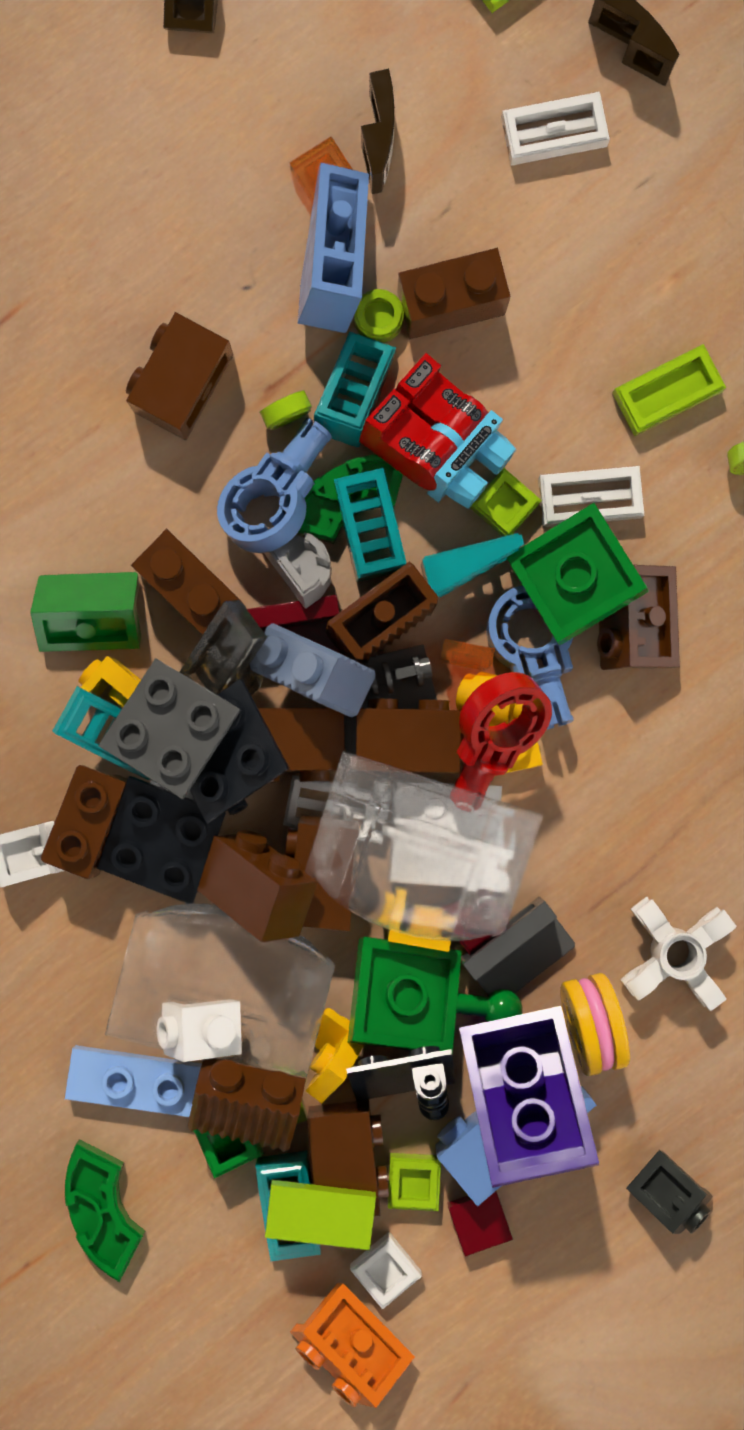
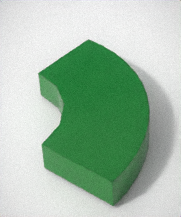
(322, 506)
(97, 1209)

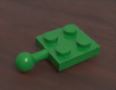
(411, 997)

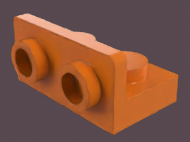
(352, 1348)

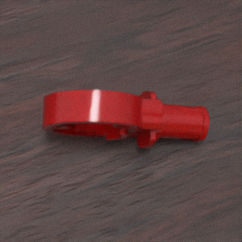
(494, 749)

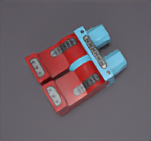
(436, 434)

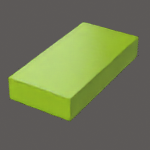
(669, 390)
(320, 1215)

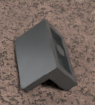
(524, 951)

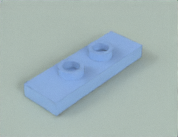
(131, 1080)

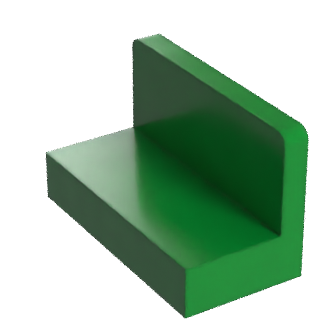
(86, 612)

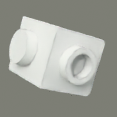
(22, 854)
(200, 1030)

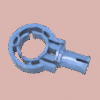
(276, 475)
(554, 664)

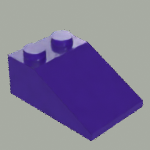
(528, 1097)

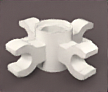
(708, 930)

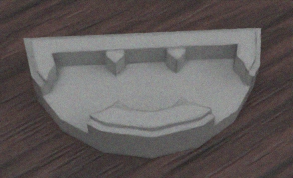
(304, 567)

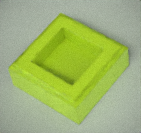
(505, 503)
(414, 1182)

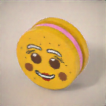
(595, 1024)

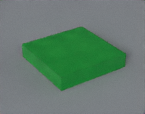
(577, 574)

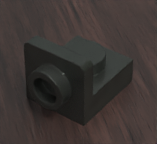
(671, 1194)

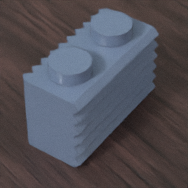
(313, 670)

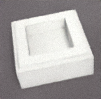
(385, 1270)

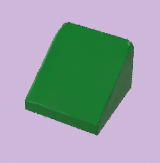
(226, 1154)

